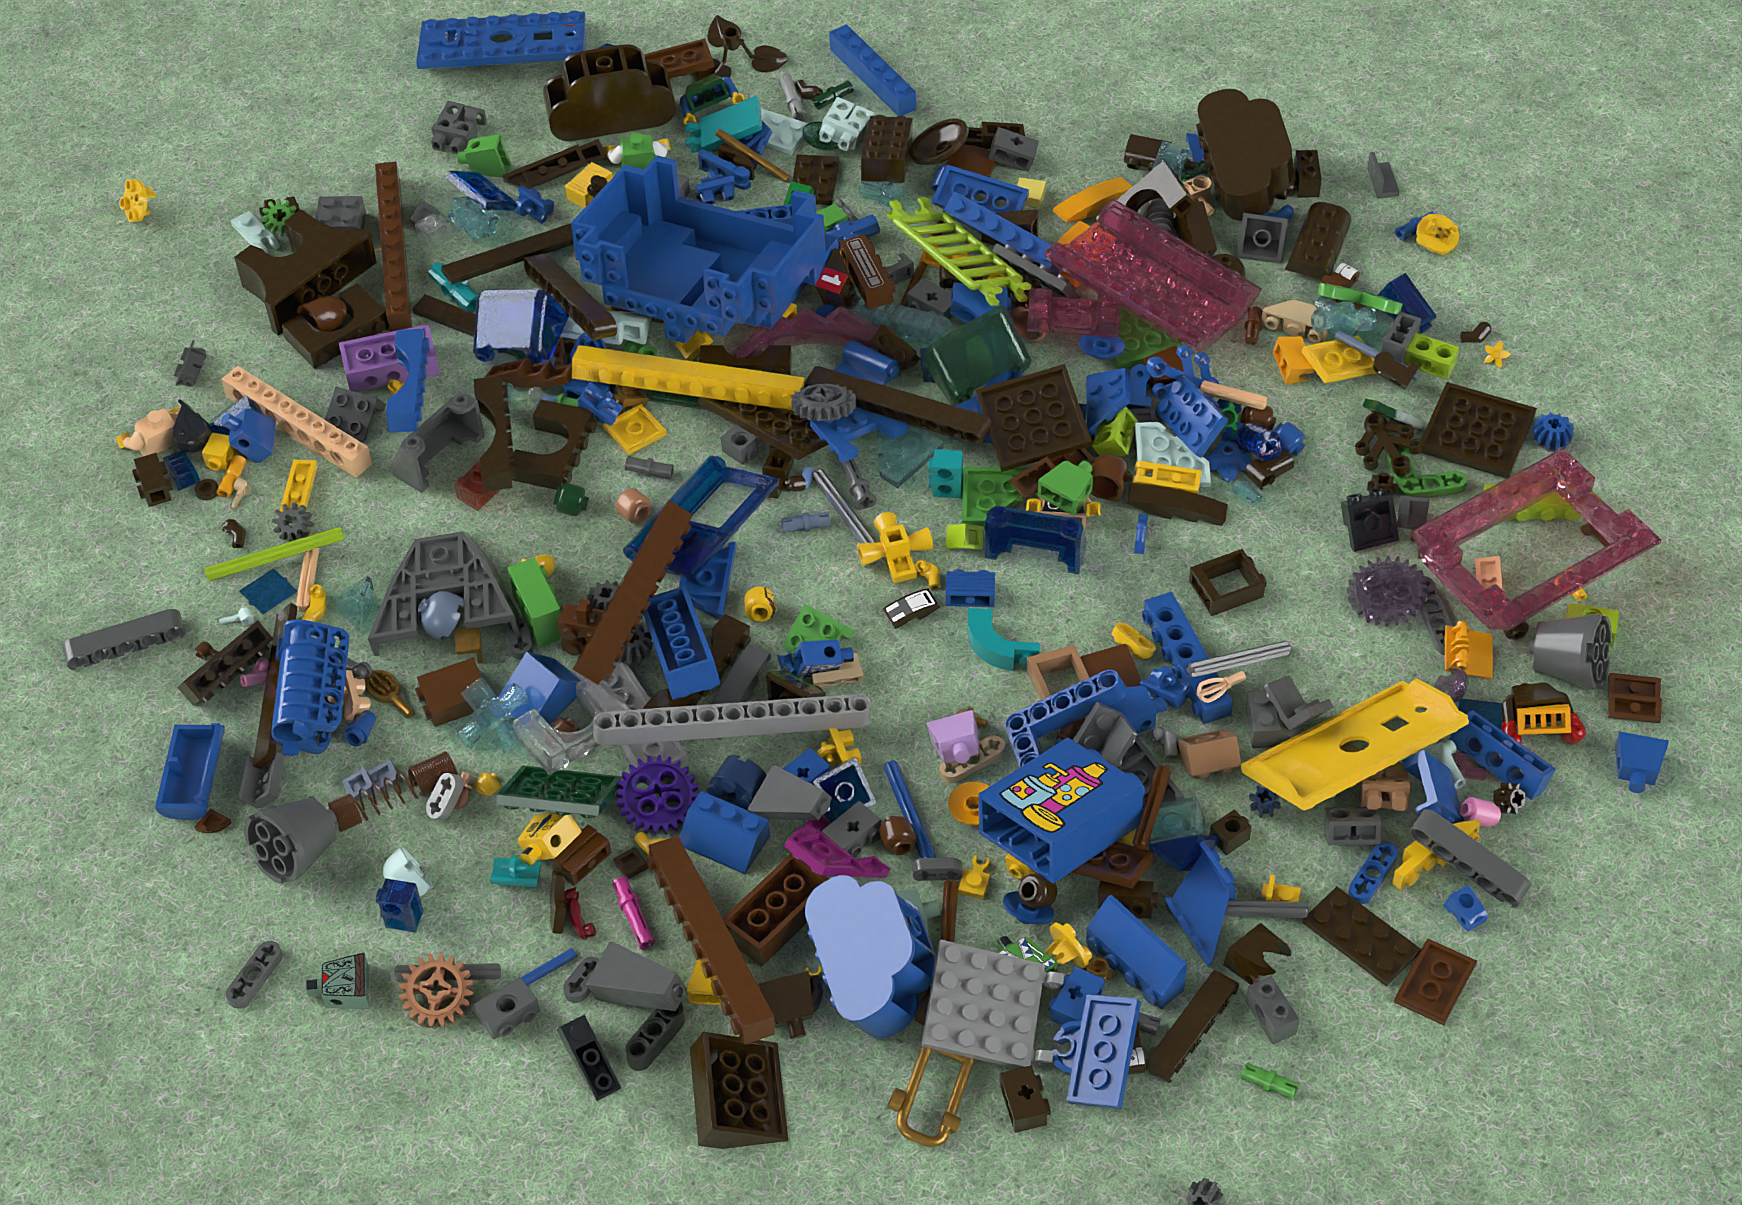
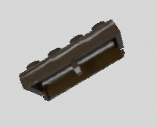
(1320, 240)

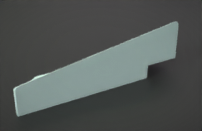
(630, 326)

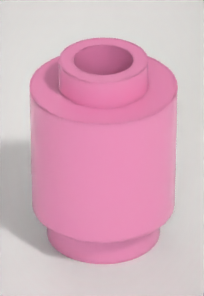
(1481, 810)

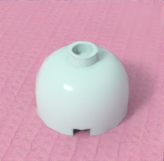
(404, 867)

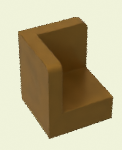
(469, 641)

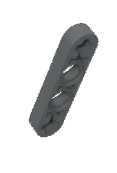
(1437, 615)

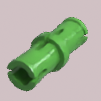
(1269, 1080)

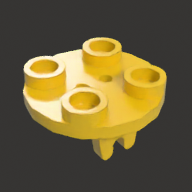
(135, 200)
(1434, 240)
(1066, 947)

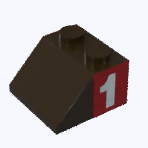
(835, 283)

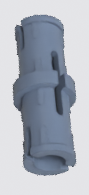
(806, 522)

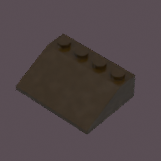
(737, 1092)

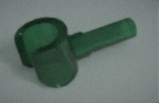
(1187, 176)

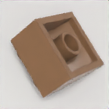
(1209, 753)

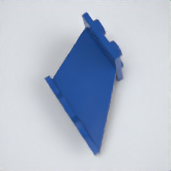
(1202, 902)

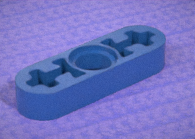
(1373, 862)

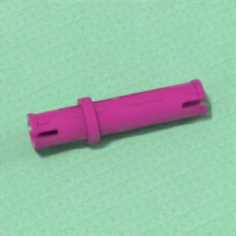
(630, 905)

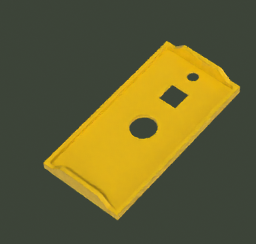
(1314, 766)

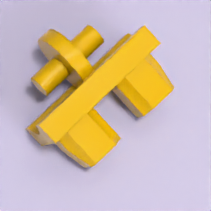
(836, 749)

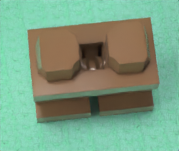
(1386, 789)

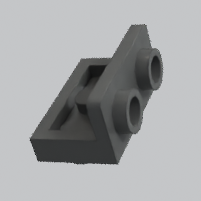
(262, 785)

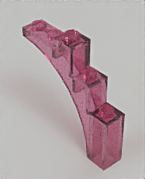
(811, 328)

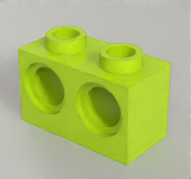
(1432, 355)
(1116, 435)

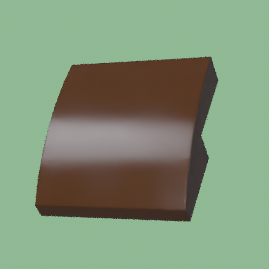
(973, 159)
(1116, 659)
(1634, 697)

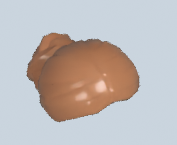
(1020, 319)

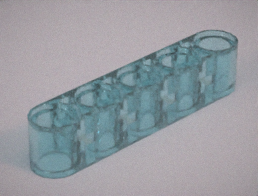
(905, 321)

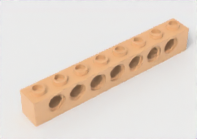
(299, 422)

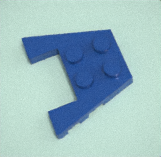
(856, 424)

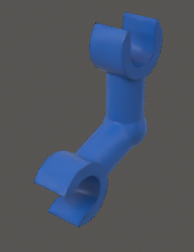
(1141, 529)

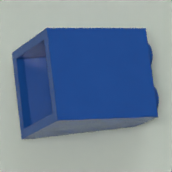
(547, 685)

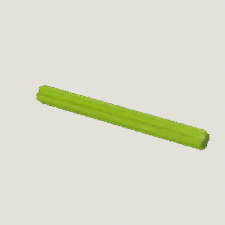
(274, 553)

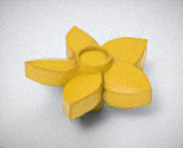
(1496, 354)

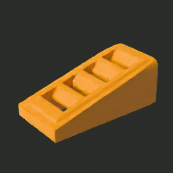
(1564, 727)

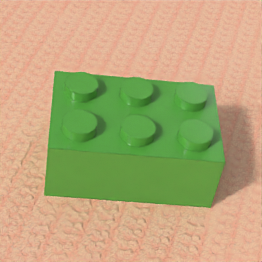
(536, 600)

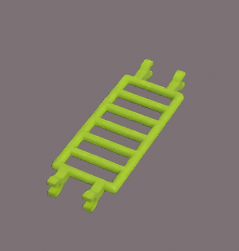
(987, 287)

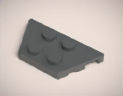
(1143, 765)

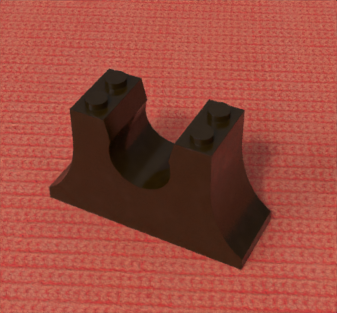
(320, 264)

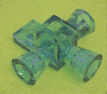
(1342, 317)
(491, 714)

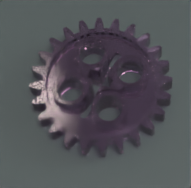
(1390, 583)

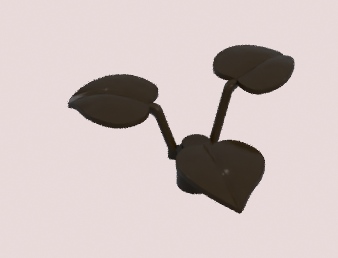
(728, 35)

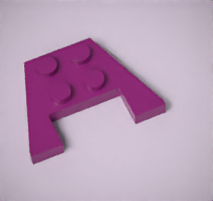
(827, 857)

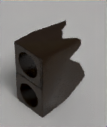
(1247, 956)

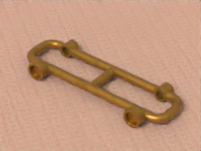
(902, 1101)

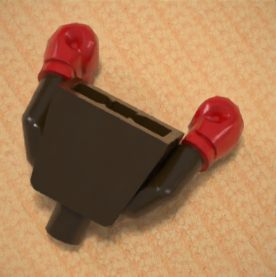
(1538, 695)

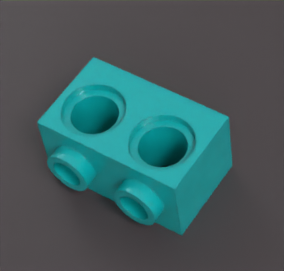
(946, 473)

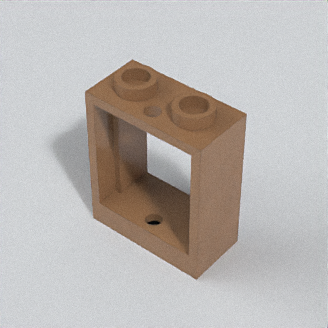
(1052, 662)

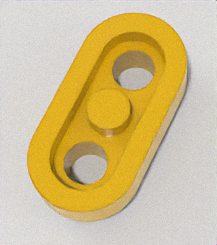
(1136, 642)

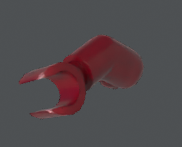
(574, 910)

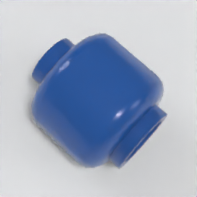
(1290, 437)

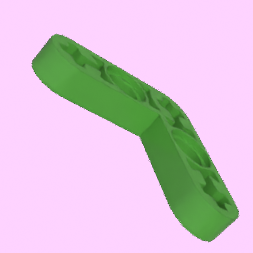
(1359, 296)
(1413, 481)

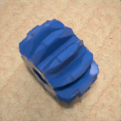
(1553, 431)

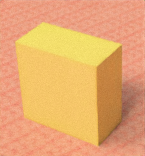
(1036, 191)

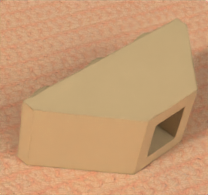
(1294, 319)

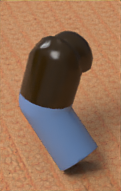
(800, 482)

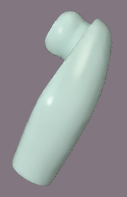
(1444, 753)

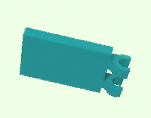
(735, 120)

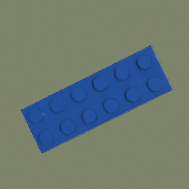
(680, 643)

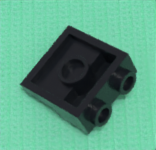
(1370, 519)

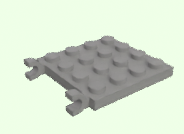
(986, 1005)

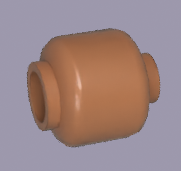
(633, 506)

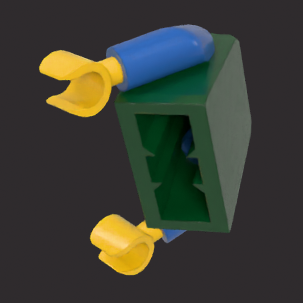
(707, 93)

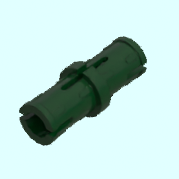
(832, 93)

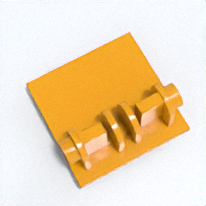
(1469, 650)

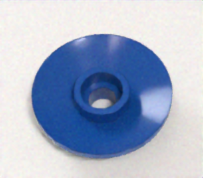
(1101, 347)
(1025, 914)

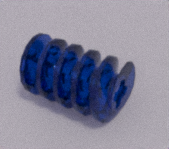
(1259, 441)

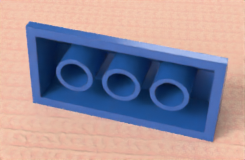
(1136, 953)

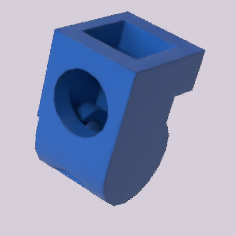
(1466, 908)

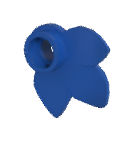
(1228, 463)

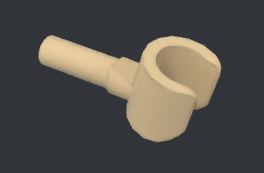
(242, 489)

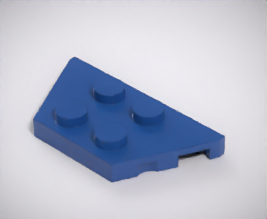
(1106, 396)
(711, 584)

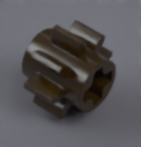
(1383, 481)
(1509, 798)

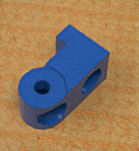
(1138, 379)

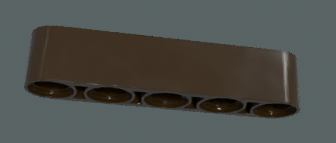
(1191, 1025)

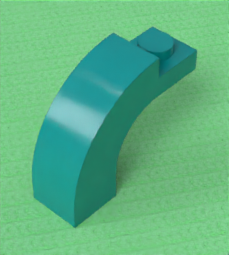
(992, 647)

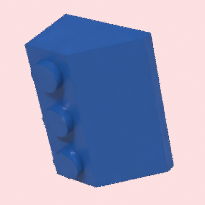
(724, 832)

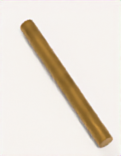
(752, 155)

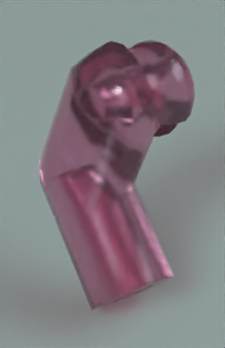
(1467, 769)

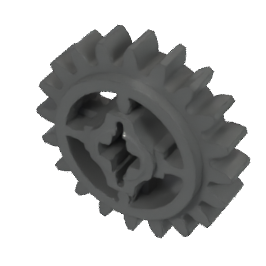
(823, 402)

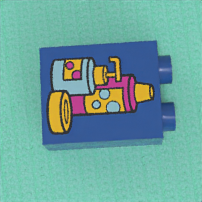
(1061, 809)

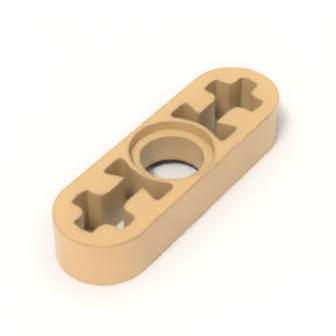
(991, 756)

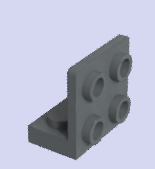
(353, 412)
(1290, 704)
(1107, 733)

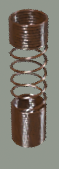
(422, 774)

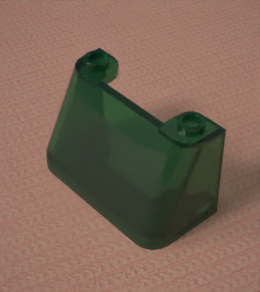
(976, 355)

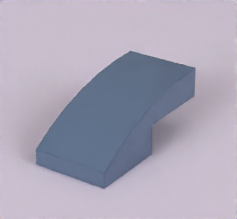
(364, 779)

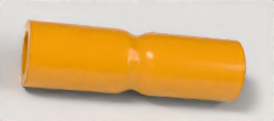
(232, 474)

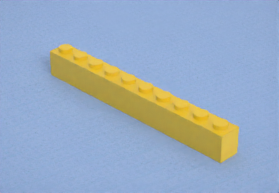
(685, 377)

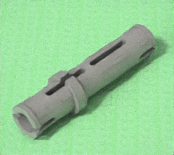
(794, 102)

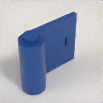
(867, 364)

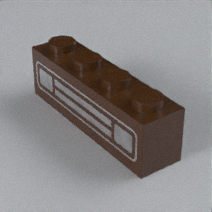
(867, 271)

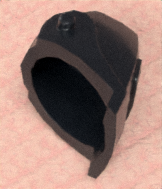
(190, 429)

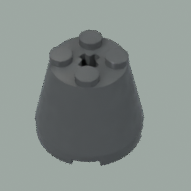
(1574, 649)
(290, 837)

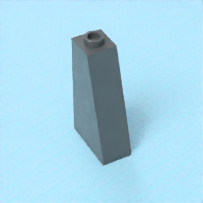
(634, 980)

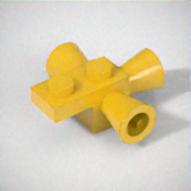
(895, 547)

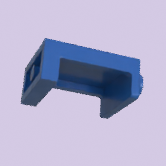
(1437, 785)

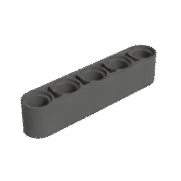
(123, 638)
(1470, 858)

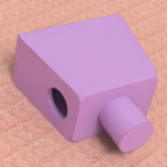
(955, 737)

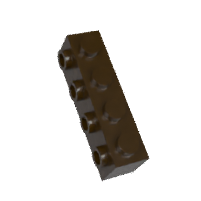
(229, 660)

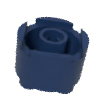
(737, 781)

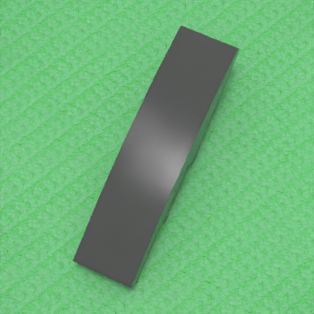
(743, 676)

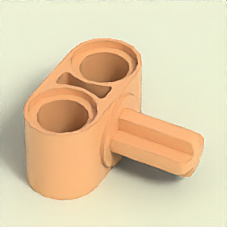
(1200, 191)

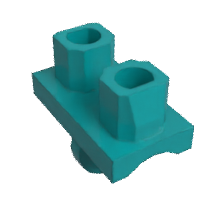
(515, 872)

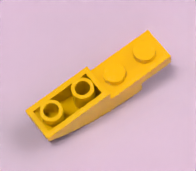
(1418, 857)

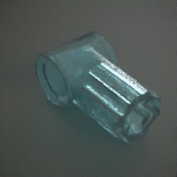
(882, 192)

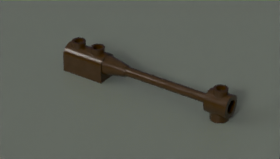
(1144, 150)

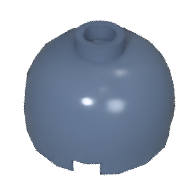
(440, 614)

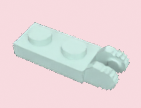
(254, 231)

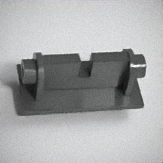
(192, 357)

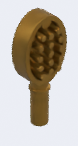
(385, 689)

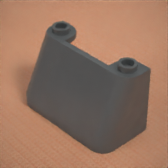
(454, 421)

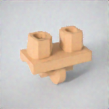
(351, 701)

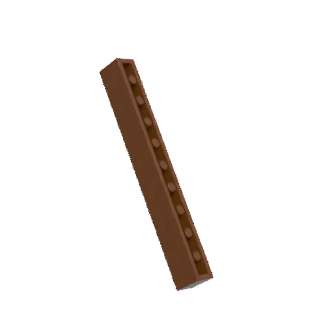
(393, 246)
(632, 594)
(711, 941)

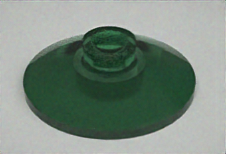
(811, 136)

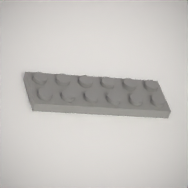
(632, 693)

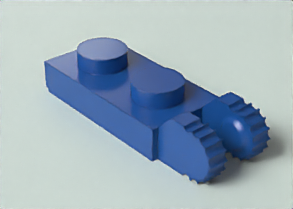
(719, 166)

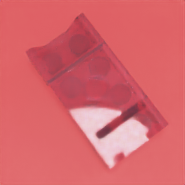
(1072, 315)

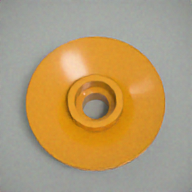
(962, 799)

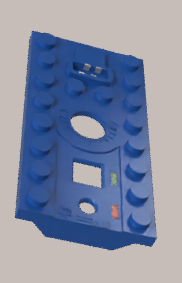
(469, 44)

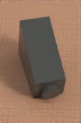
(789, 798)

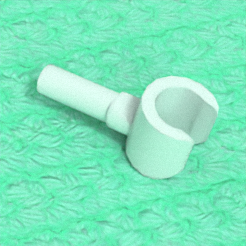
(244, 615)

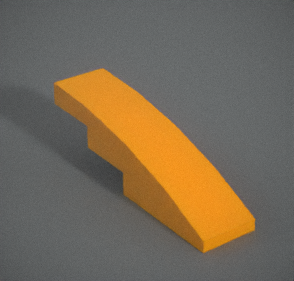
(1090, 200)

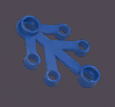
(1158, 368)

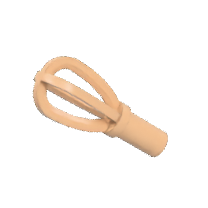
(1225, 683)

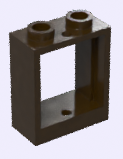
(1214, 603)

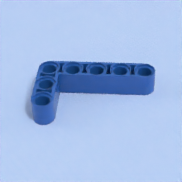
(1057, 715)

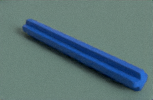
(909, 809)

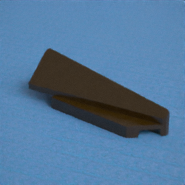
(556, 165)

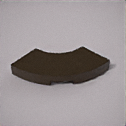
(557, 902)

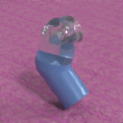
(536, 394)

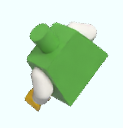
(637, 150)

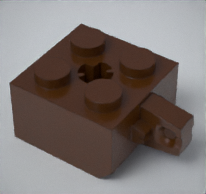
(577, 625)

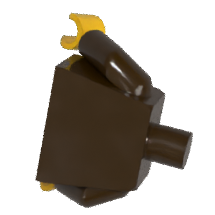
(794, 999)

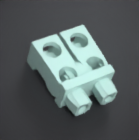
(844, 125)

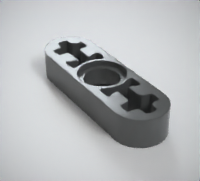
(254, 963)

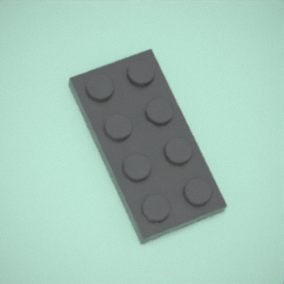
(1043, 274)

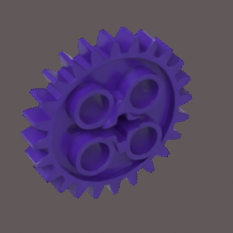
(652, 774)

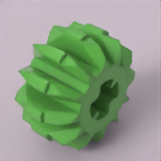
(272, 215)

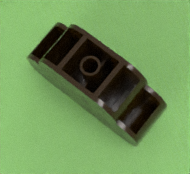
(608, 94)
(1244, 151)

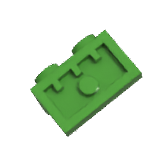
(814, 626)

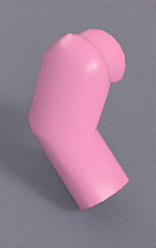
(257, 675)

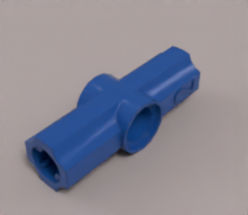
(848, 229)

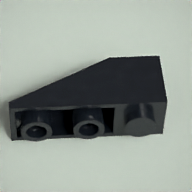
(588, 1057)

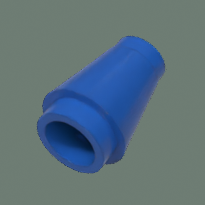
(360, 728)

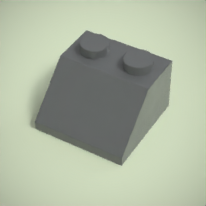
(1262, 237)
(1264, 721)

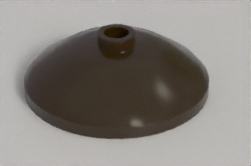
(939, 142)

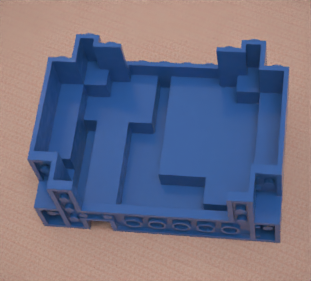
(692, 258)

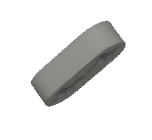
(444, 796)

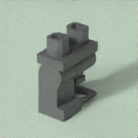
(456, 128)

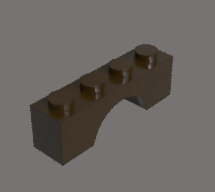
(773, 360)

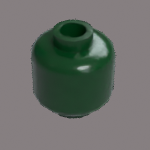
(570, 499)

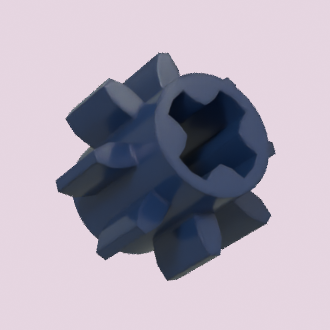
(1259, 797)

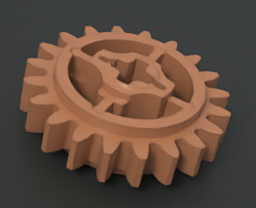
(448, 992)

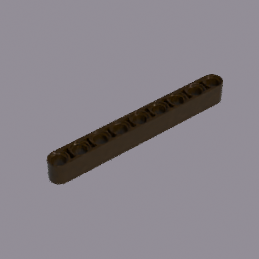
(570, 296)
(908, 407)

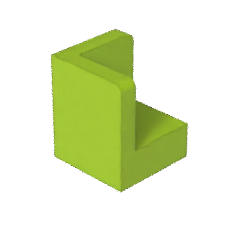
(964, 537)

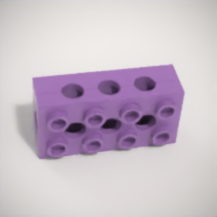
(373, 361)

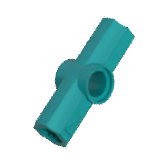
(458, 292)

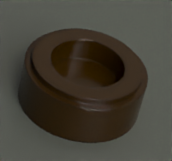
(206, 489)

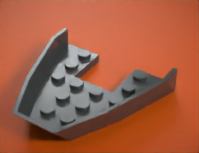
(442, 564)

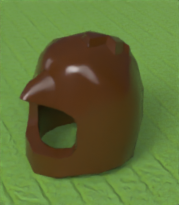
(327, 313)
(1108, 475)

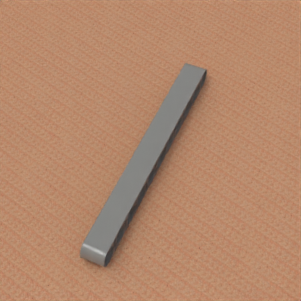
(731, 719)

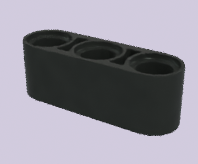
(650, 1045)

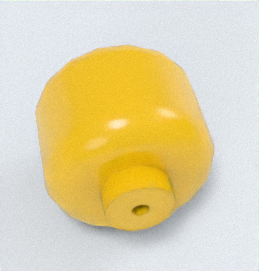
(487, 783)

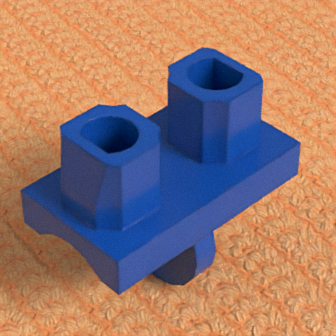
(715, 185)
(532, 204)
(599, 404)
(1165, 685)

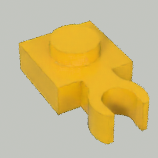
(975, 881)

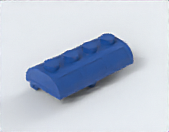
(189, 771)

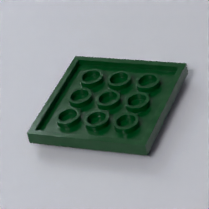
(560, 792)

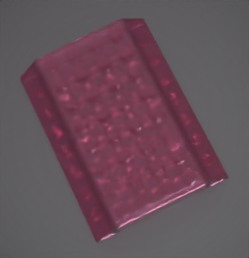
(1156, 277)

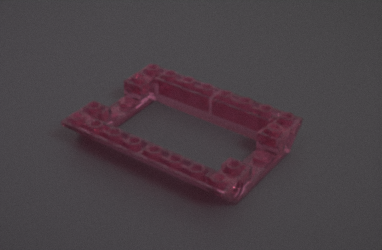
(1557, 473)

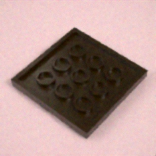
(1034, 417)
(1477, 430)

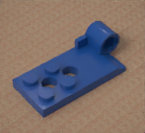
(969, 184)

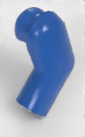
(1285, 212)

